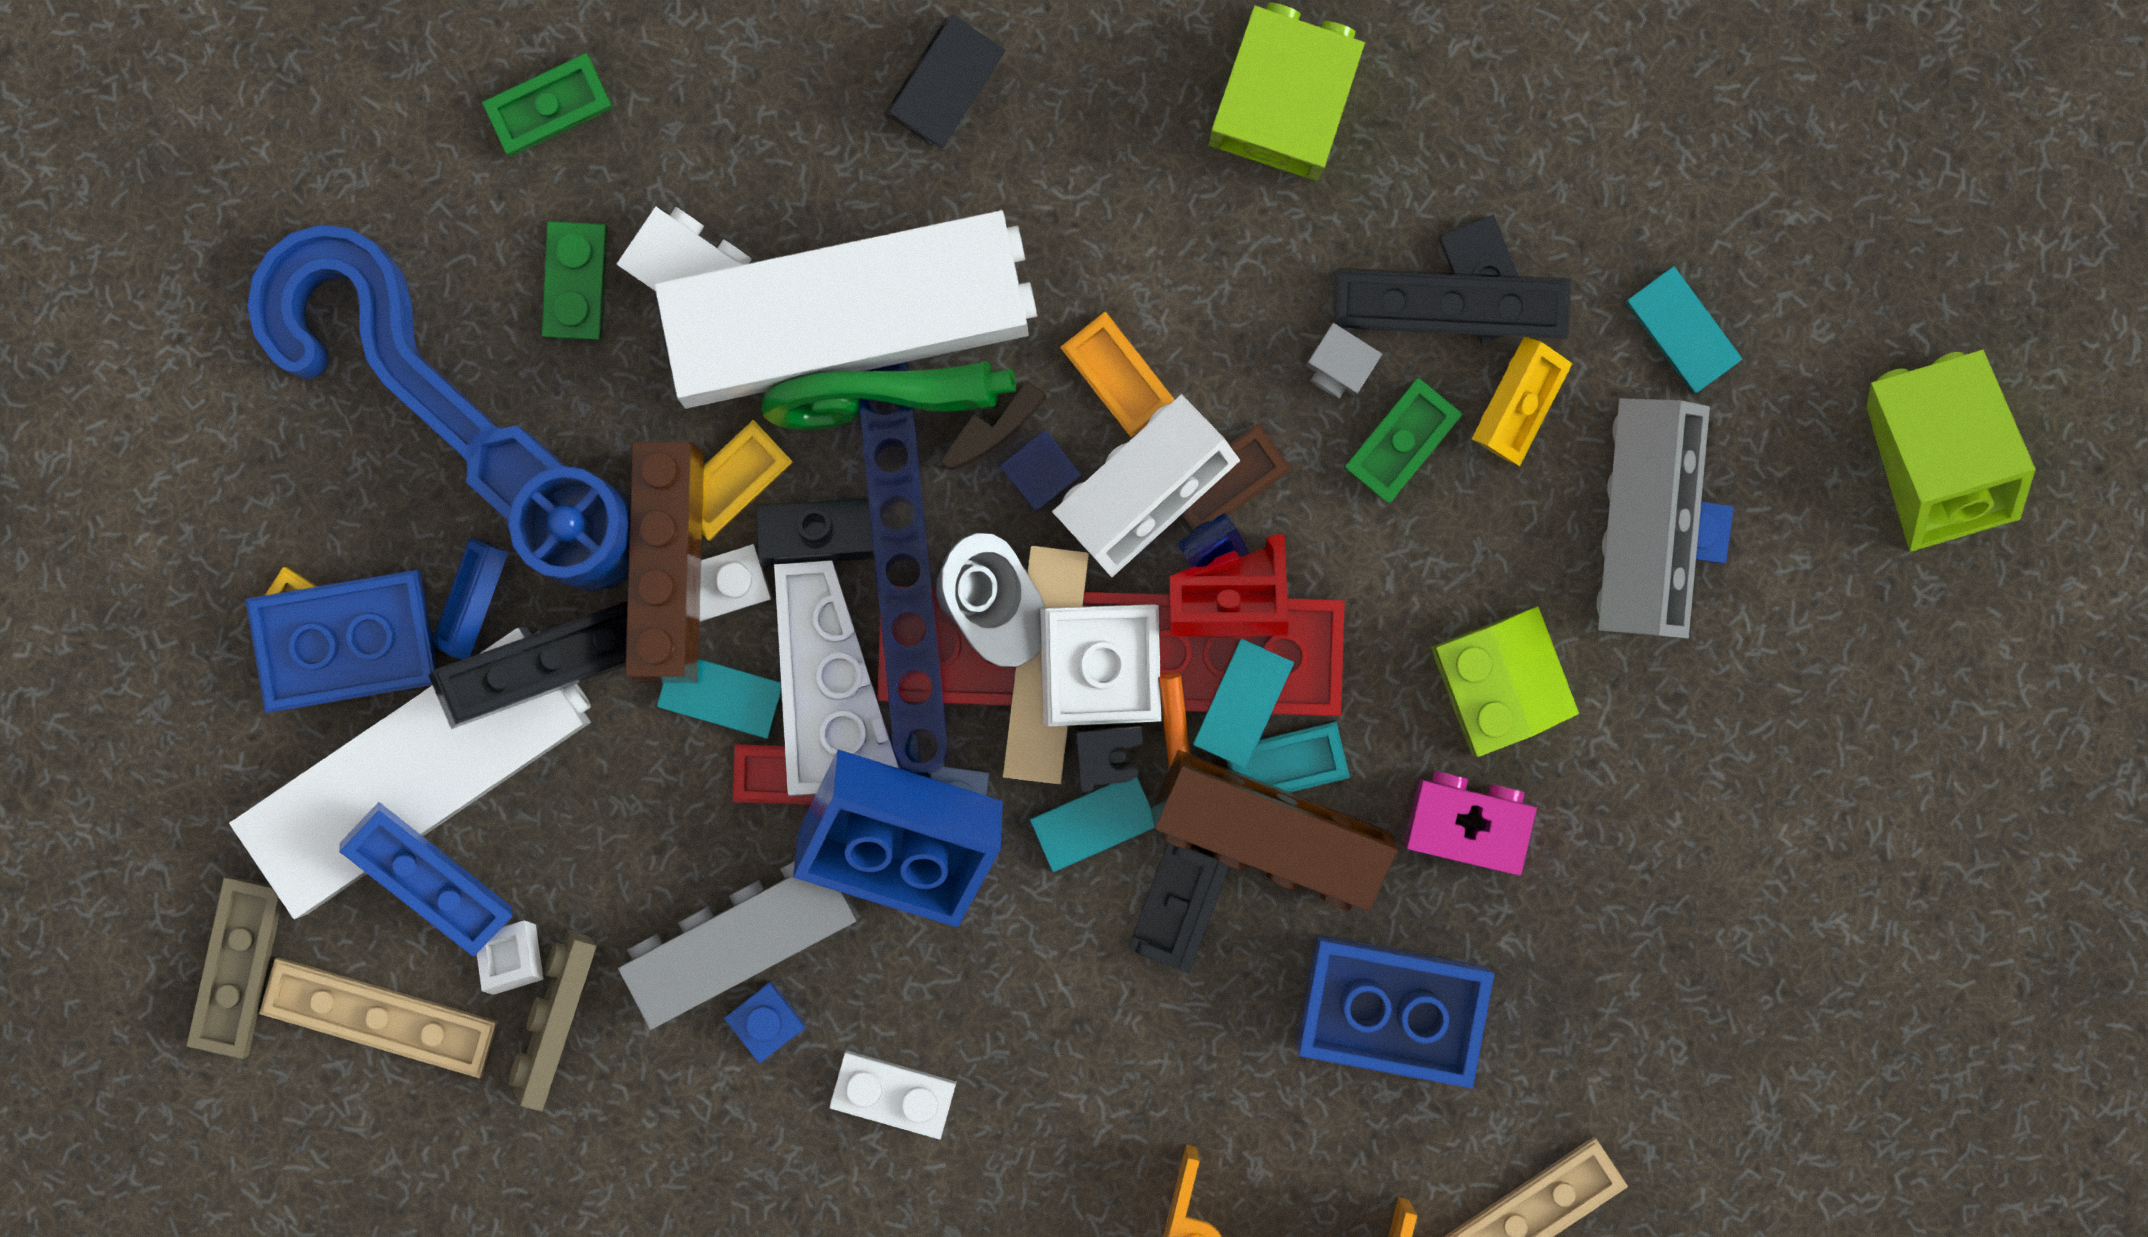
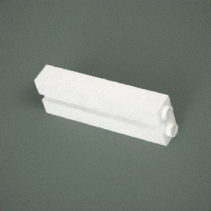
(845, 308)
(410, 767)

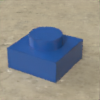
(1714, 532)
(765, 1022)

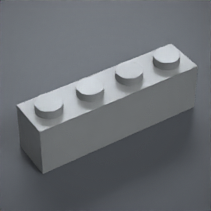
(1653, 517)
(732, 945)

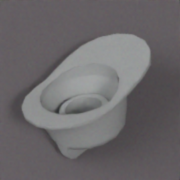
(991, 600)

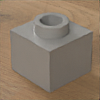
(1342, 362)

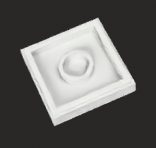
(1100, 665)

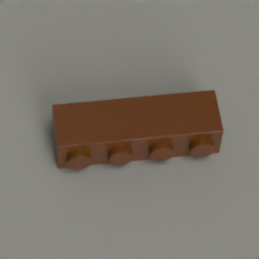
(665, 562)
(1273, 832)

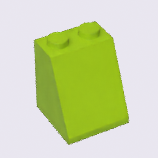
(1287, 91)
(1949, 449)

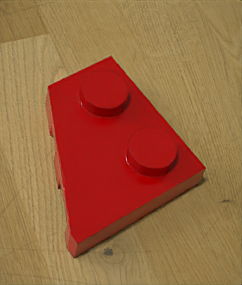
(1233, 595)

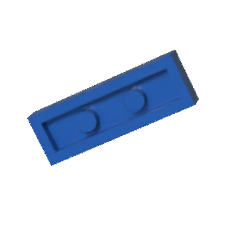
(425, 879)

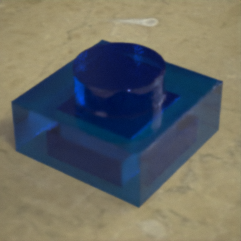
(1040, 470)
(1211, 541)

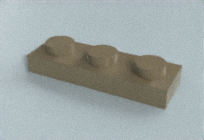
(235, 968)
(551, 1019)

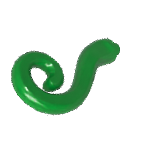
(837, 394)

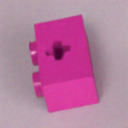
(1497, 846)

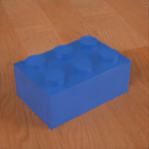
(898, 838)
(1394, 1011)

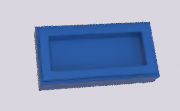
(469, 598)

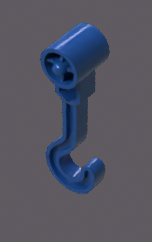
(557, 514)

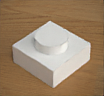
(510, 959)

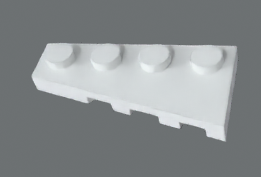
(823, 678)

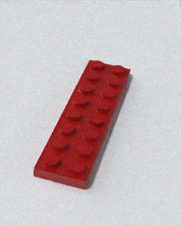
(1311, 643)

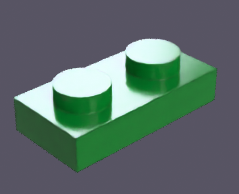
(548, 105)
(574, 281)
(1403, 441)

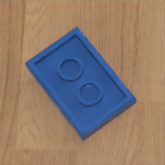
(342, 641)

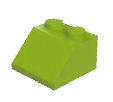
(1504, 682)

